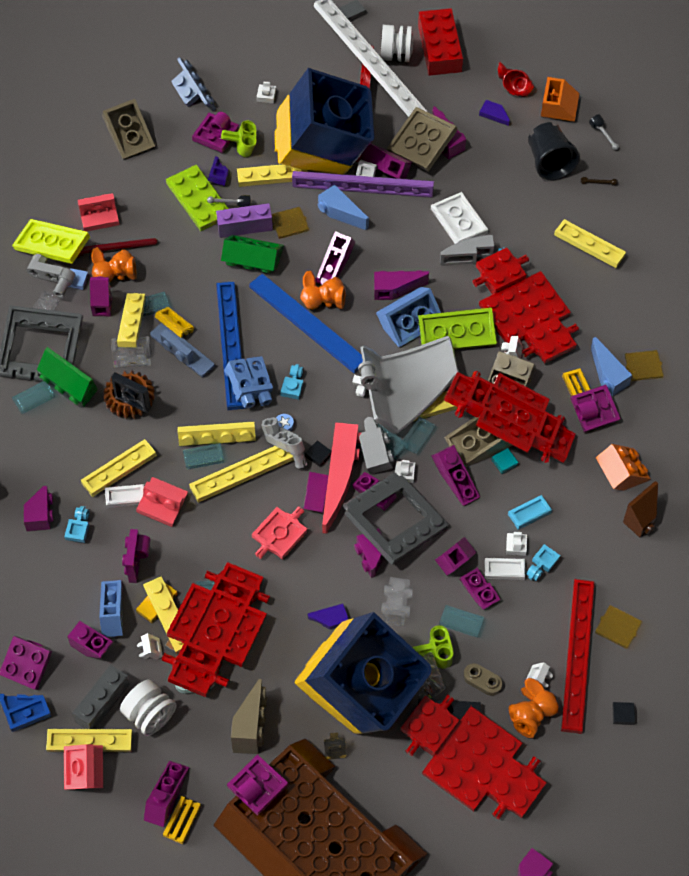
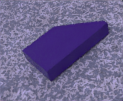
(494, 112)
(218, 172)
(329, 617)

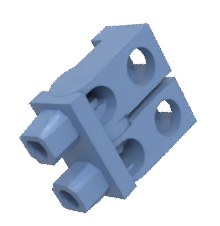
(250, 381)

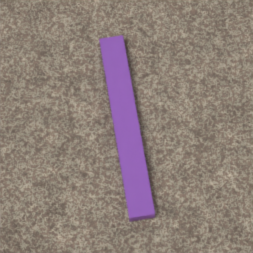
(363, 184)

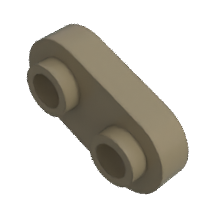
(481, 680)

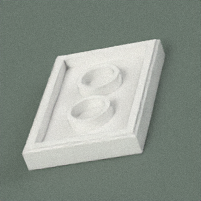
(459, 218)

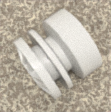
(396, 43)
(148, 707)

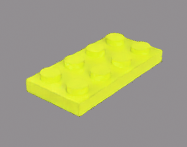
(51, 241)

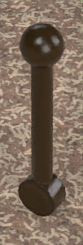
(584, 180)

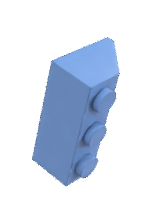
(401, 316)

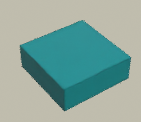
(504, 461)

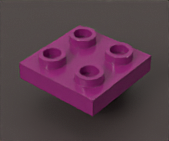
(210, 131)
(595, 408)
(137, 549)
(25, 662)
(257, 784)

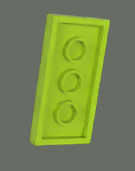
(192, 192)
(465, 328)

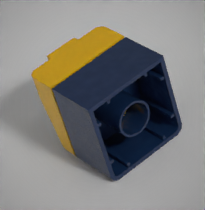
(324, 124)
(364, 674)

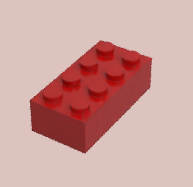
(440, 42)

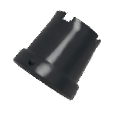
(552, 152)

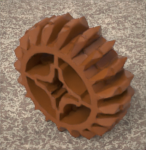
(124, 408)

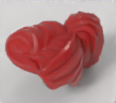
(515, 81)

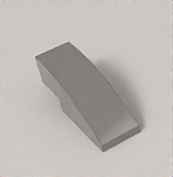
(467, 251)

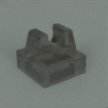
(335, 747)

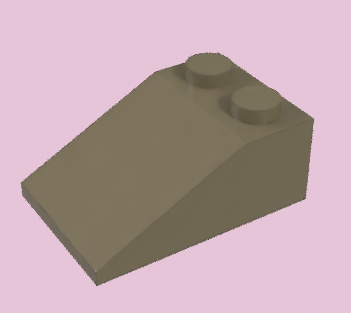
(128, 129)
(475, 443)

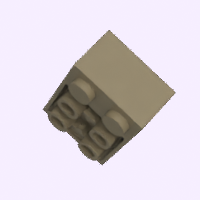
(512, 367)
(249, 722)

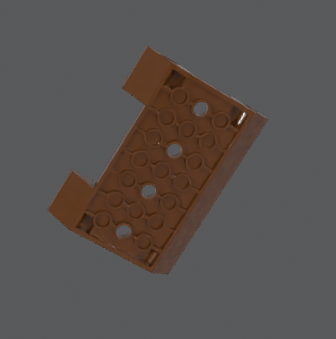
(285, 847)

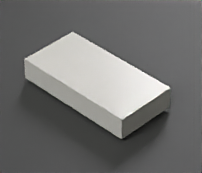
(123, 495)
(504, 569)

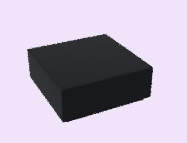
(318, 453)
(623, 713)

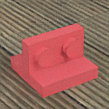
(98, 212)
(161, 501)
(83, 766)

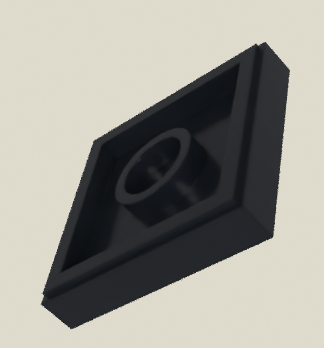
(131, 392)

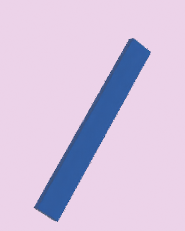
(307, 322)
(229, 335)

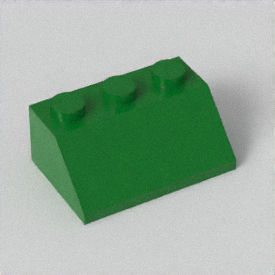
(251, 253)
(66, 378)

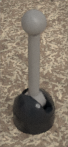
(597, 123)
(242, 201)

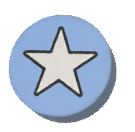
(285, 421)

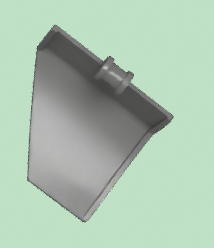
(407, 381)

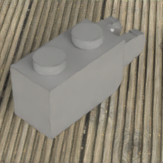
(375, 447)

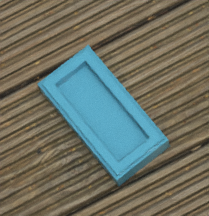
(529, 512)

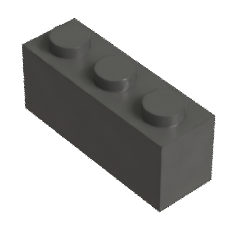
(101, 698)

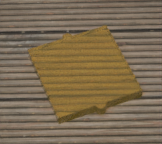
(289, 222)
(644, 365)
(618, 627)

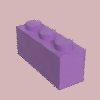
(244, 220)

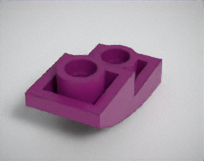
(366, 481)
(315, 492)
(479, 589)

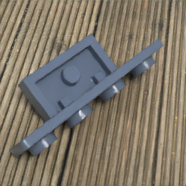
(189, 87)
(182, 350)

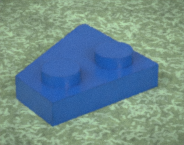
(24, 710)

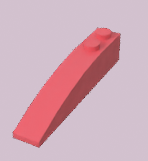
(341, 470)

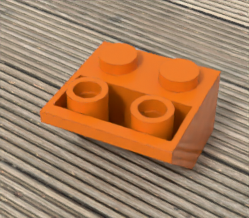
(559, 100)
(622, 467)

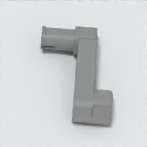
(41, 269)
(284, 440)

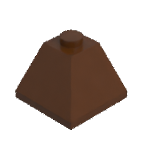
(642, 511)

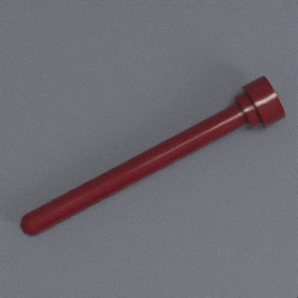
(119, 245)

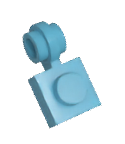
(292, 386)
(78, 529)
(544, 559)

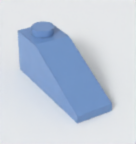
(341, 208)
(609, 369)
(111, 608)

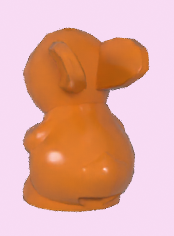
(120, 265)
(329, 293)
(529, 714)

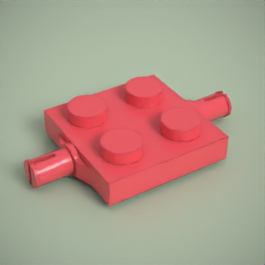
(279, 533)

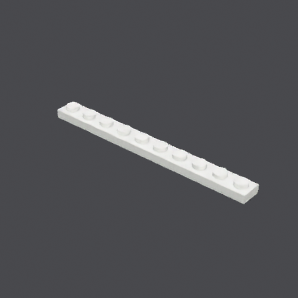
(368, 56)

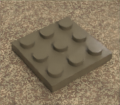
(422, 138)

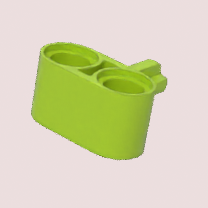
(244, 138)
(438, 647)

